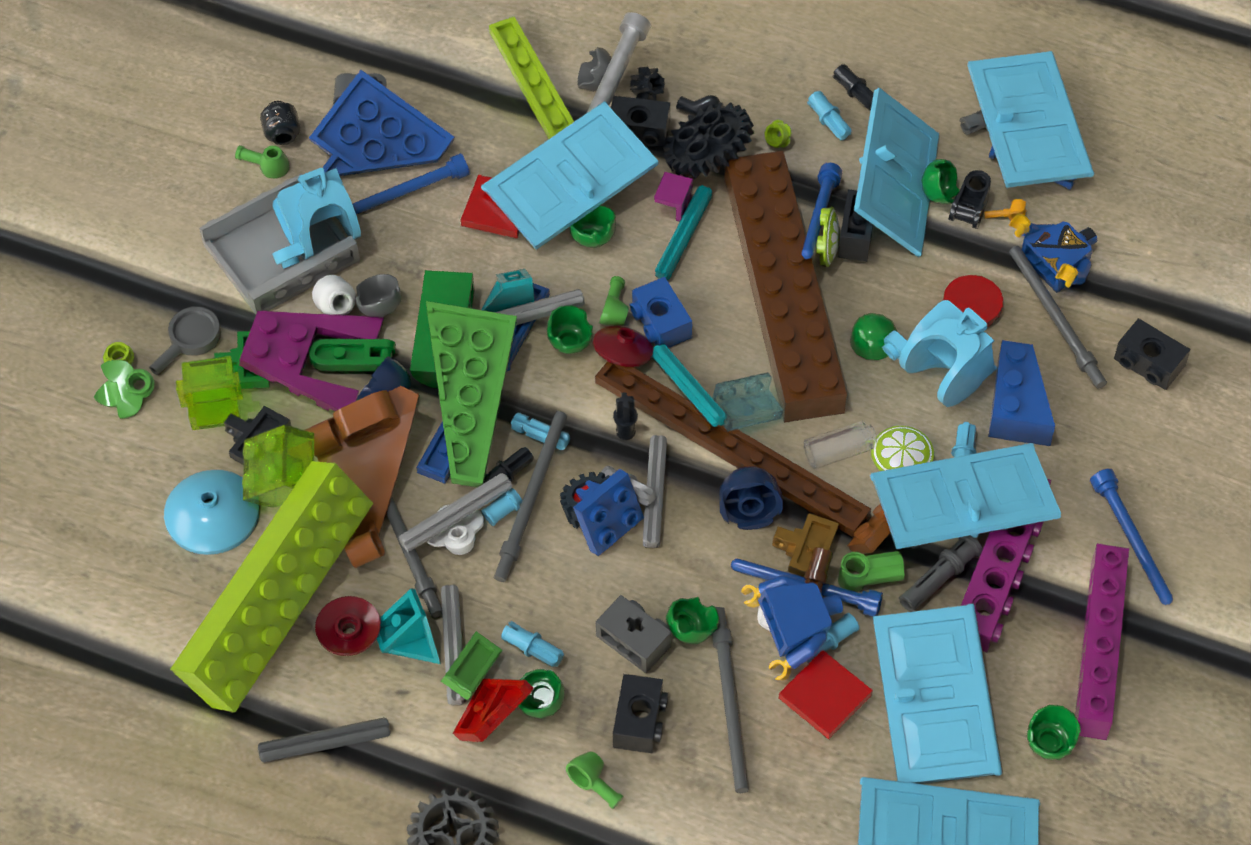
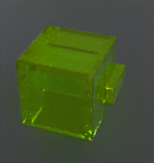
(210, 391)

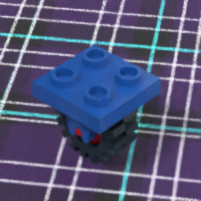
(601, 507)

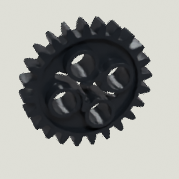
(708, 140)

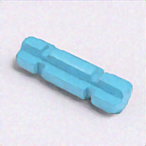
(537, 430)

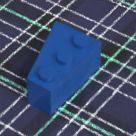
(1019, 398)

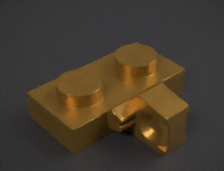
(801, 542)

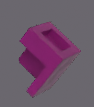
(675, 192)

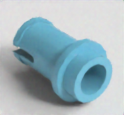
(502, 506)

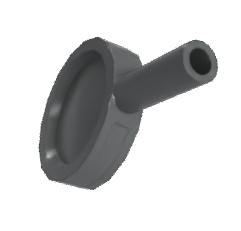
(191, 333)

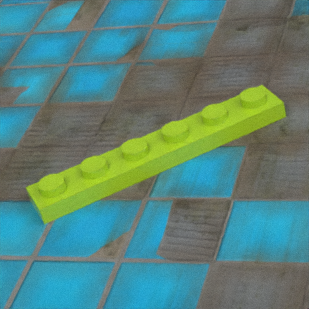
(530, 76)

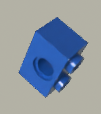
(660, 299)

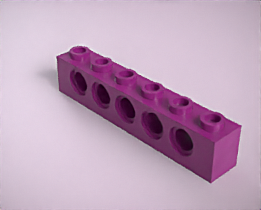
(1004, 574)
(1101, 641)

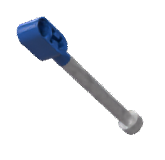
(633, 29)

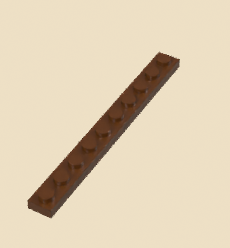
(734, 446)

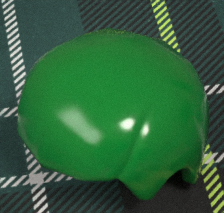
(940, 181)
(595, 228)
(569, 329)
(868, 335)
(691, 620)
(546, 695)
(1053, 732)

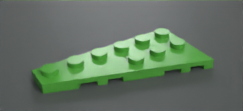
(470, 368)

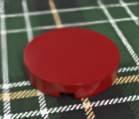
(977, 294)

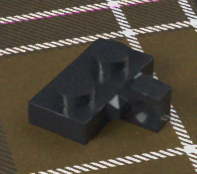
(241, 430)

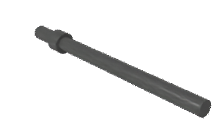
(1085, 359)
(511, 548)
(424, 585)
(722, 642)

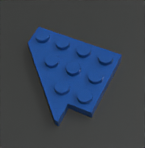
(377, 131)

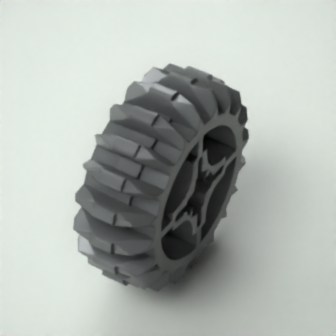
(483, 826)

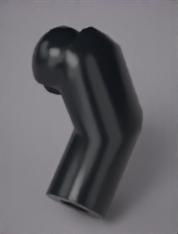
(691, 107)

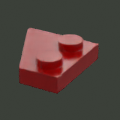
(490, 707)

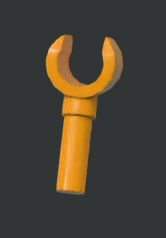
(1017, 206)

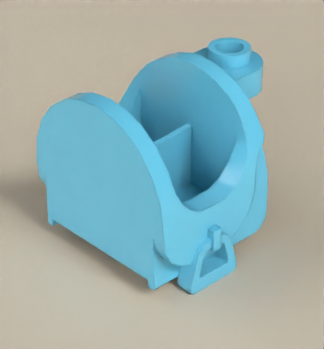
(307, 203)
(947, 341)

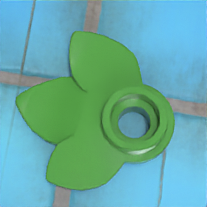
(120, 388)

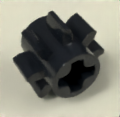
(647, 83)

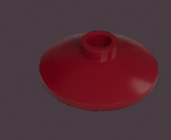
(623, 346)
(344, 614)

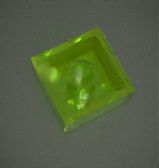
(275, 464)

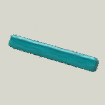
(683, 232)
(689, 385)

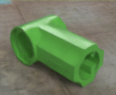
(871, 569)

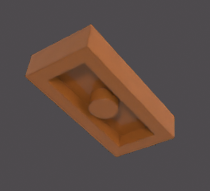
(870, 534)

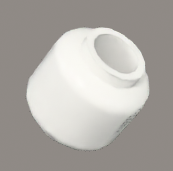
(334, 295)

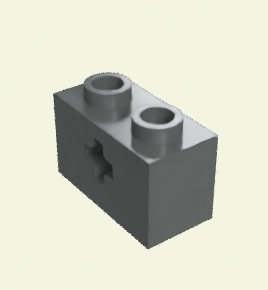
(633, 633)

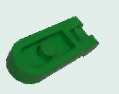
(350, 354)

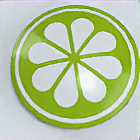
(828, 243)
(901, 448)

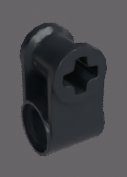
(969, 202)

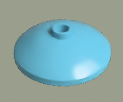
(212, 525)

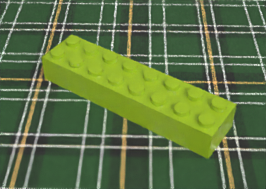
(272, 586)

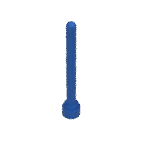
(455, 167)
(829, 178)
(1106, 483)
(868, 602)

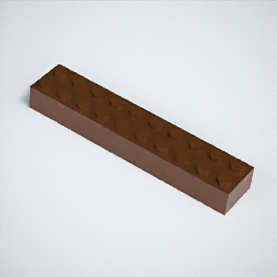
(785, 288)

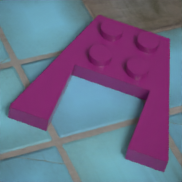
(281, 345)

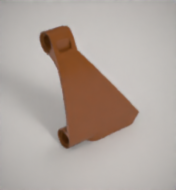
(369, 446)

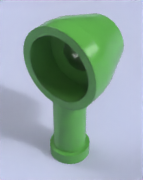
(272, 162)
(614, 310)
(585, 773)

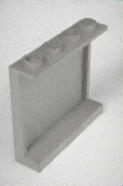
(249, 236)

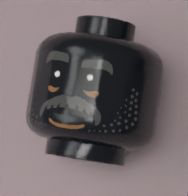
(280, 122)

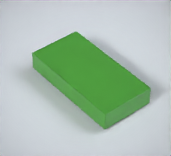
(471, 665)

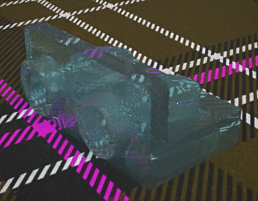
(747, 401)

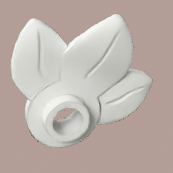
(461, 536)

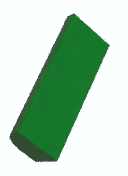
(442, 288)

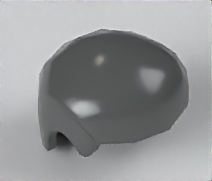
(593, 71)
(378, 295)

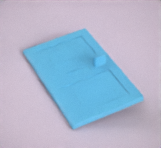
(1030, 119)
(892, 170)
(570, 175)
(965, 495)
(936, 695)
(943, 816)

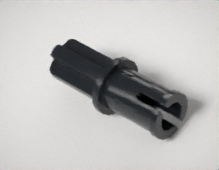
(854, 85)
(625, 416)
(511, 465)

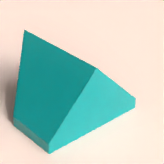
(509, 291)
(407, 630)

